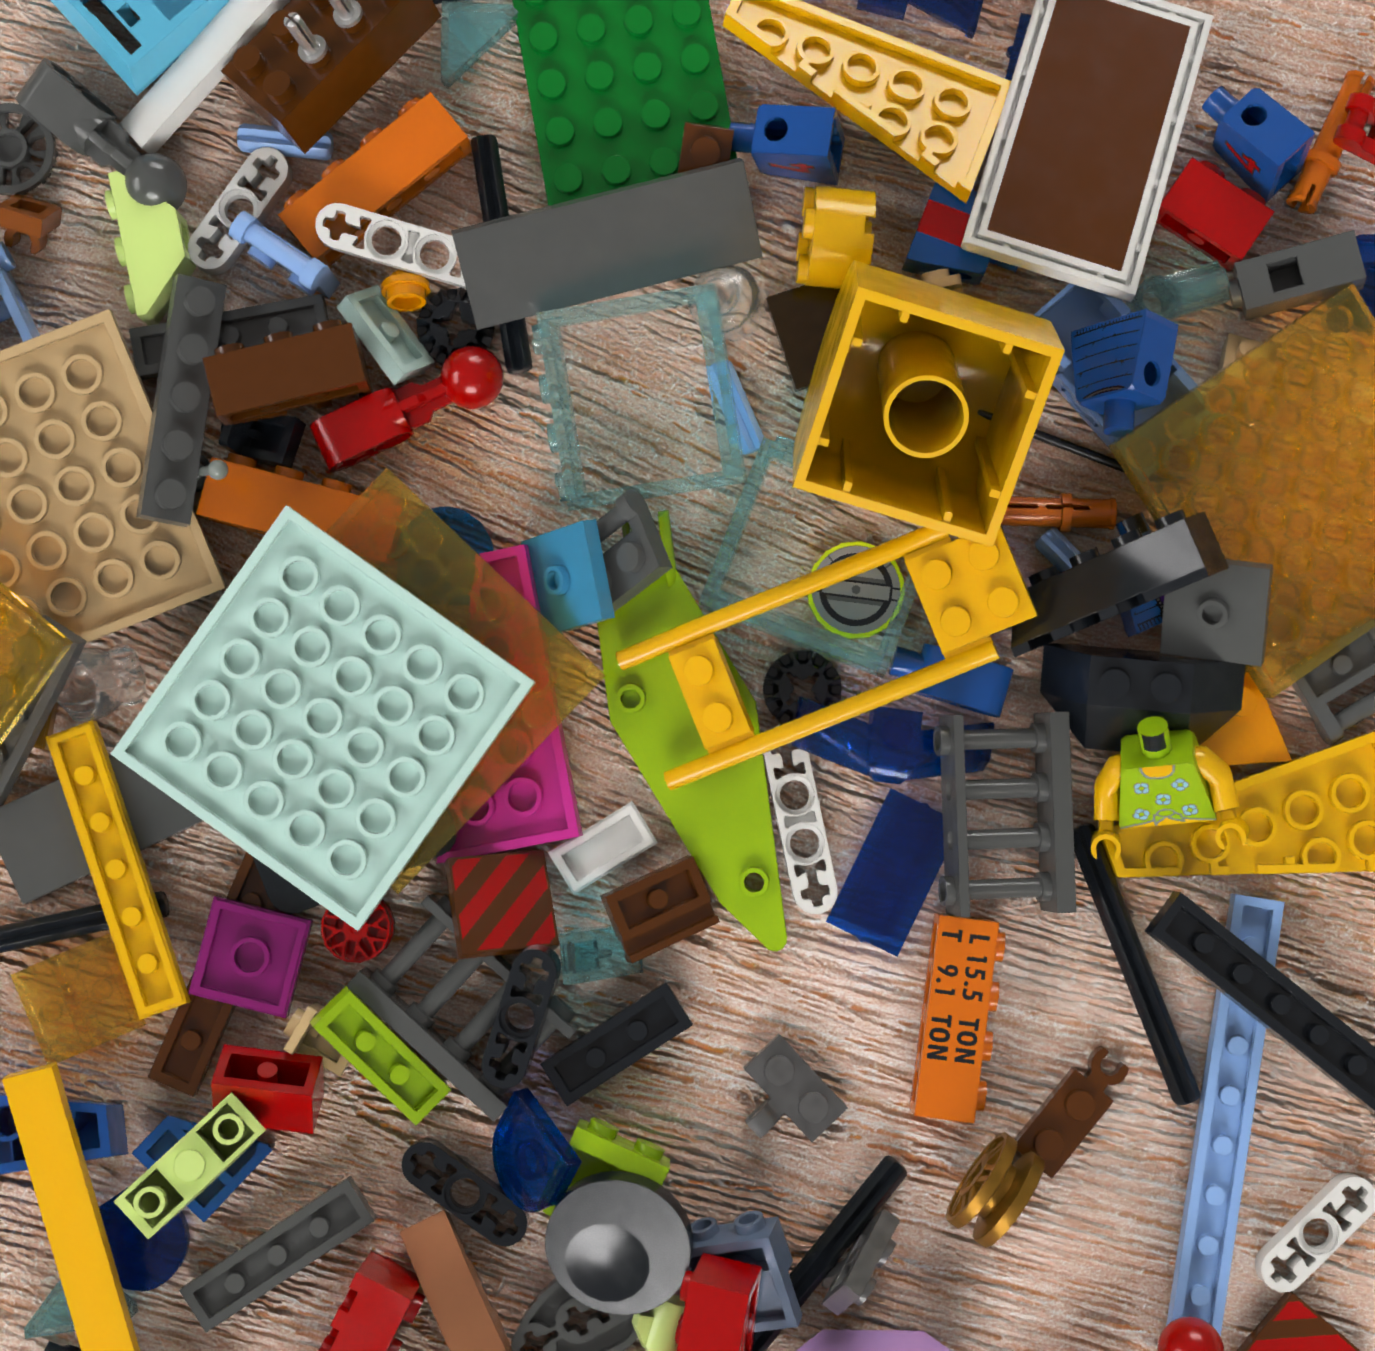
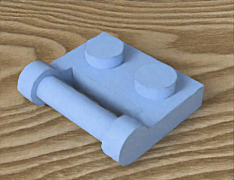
(269, 249)

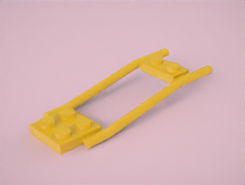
(965, 595)

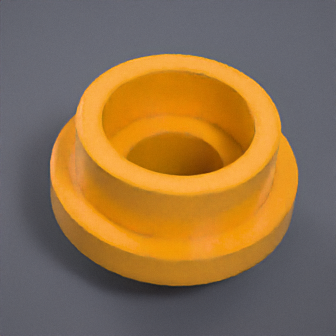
(405, 291)

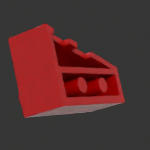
(718, 1305)

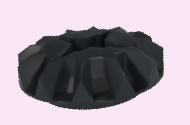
(440, 309)
(800, 665)

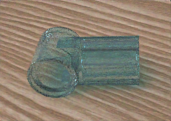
(1185, 290)

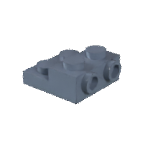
(759, 1243)

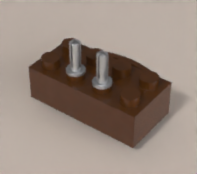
(322, 59)

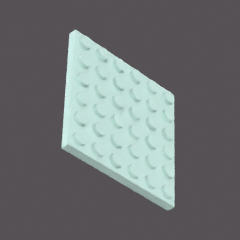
(323, 718)

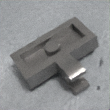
(791, 1090)
(852, 1277)

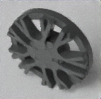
(17, 151)

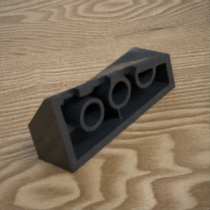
(1119, 580)

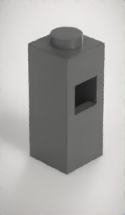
(1296, 275)

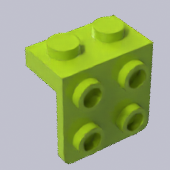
(605, 1151)

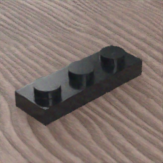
(616, 1043)

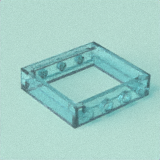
(556, 390)
(779, 624)

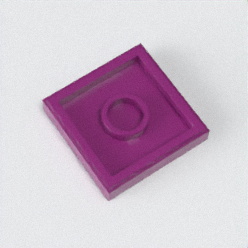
(251, 956)

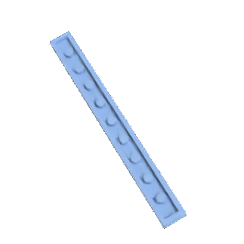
(1222, 1131)

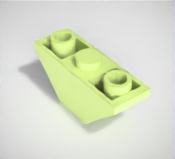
(151, 247)
(190, 1166)

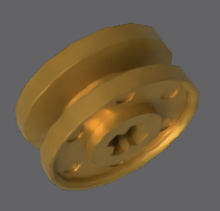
(995, 1190)

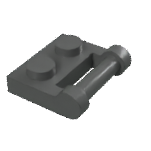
(637, 557)
(1332, 679)

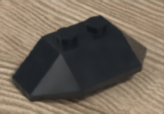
(1118, 688)

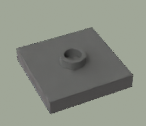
(1220, 615)

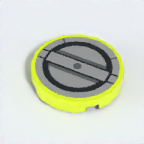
(858, 604)

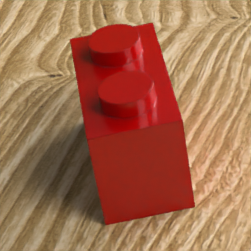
(1213, 213)
(275, 1086)

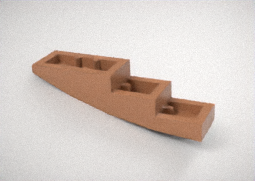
(453, 1286)

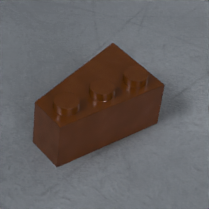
(287, 373)

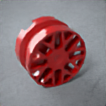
(362, 944)

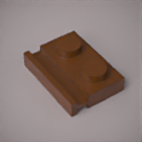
(659, 908)

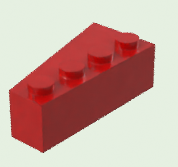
(375, 1307)

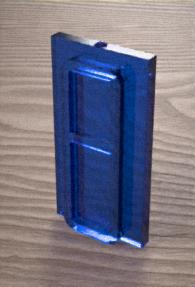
(891, 873)

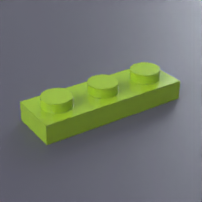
(380, 1055)

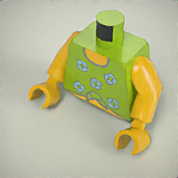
(1164, 781)

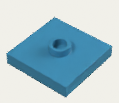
(571, 576)

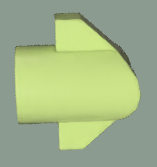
(659, 1326)

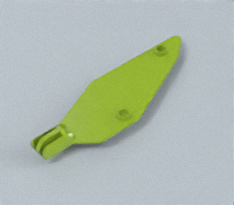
(718, 817)

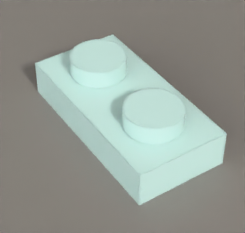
(385, 335)

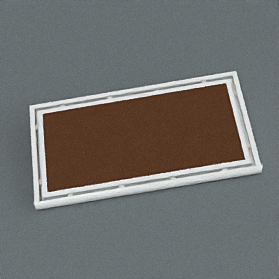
(1088, 140)

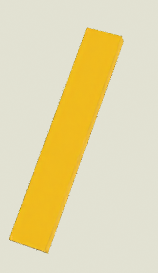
(118, 869)
(69, 1209)

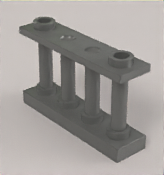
(1050, 835)
(416, 1021)

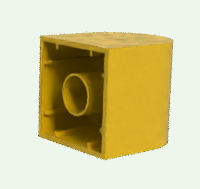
(900, 399)

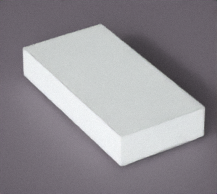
(603, 847)

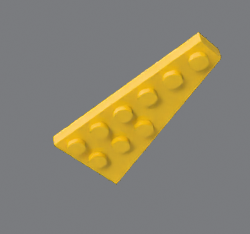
(902, 94)
(1299, 815)

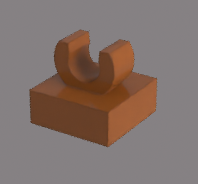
(30, 217)

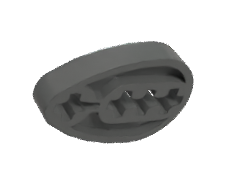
(552, 1311)

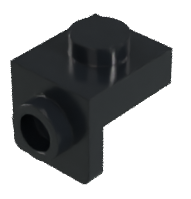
(265, 440)

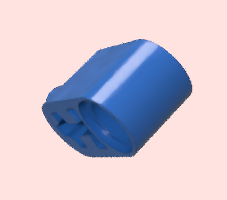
(977, 690)

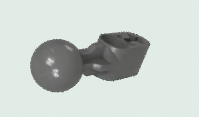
(90, 129)

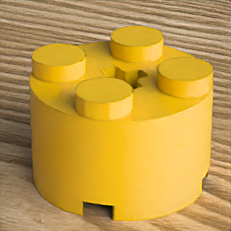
(833, 234)

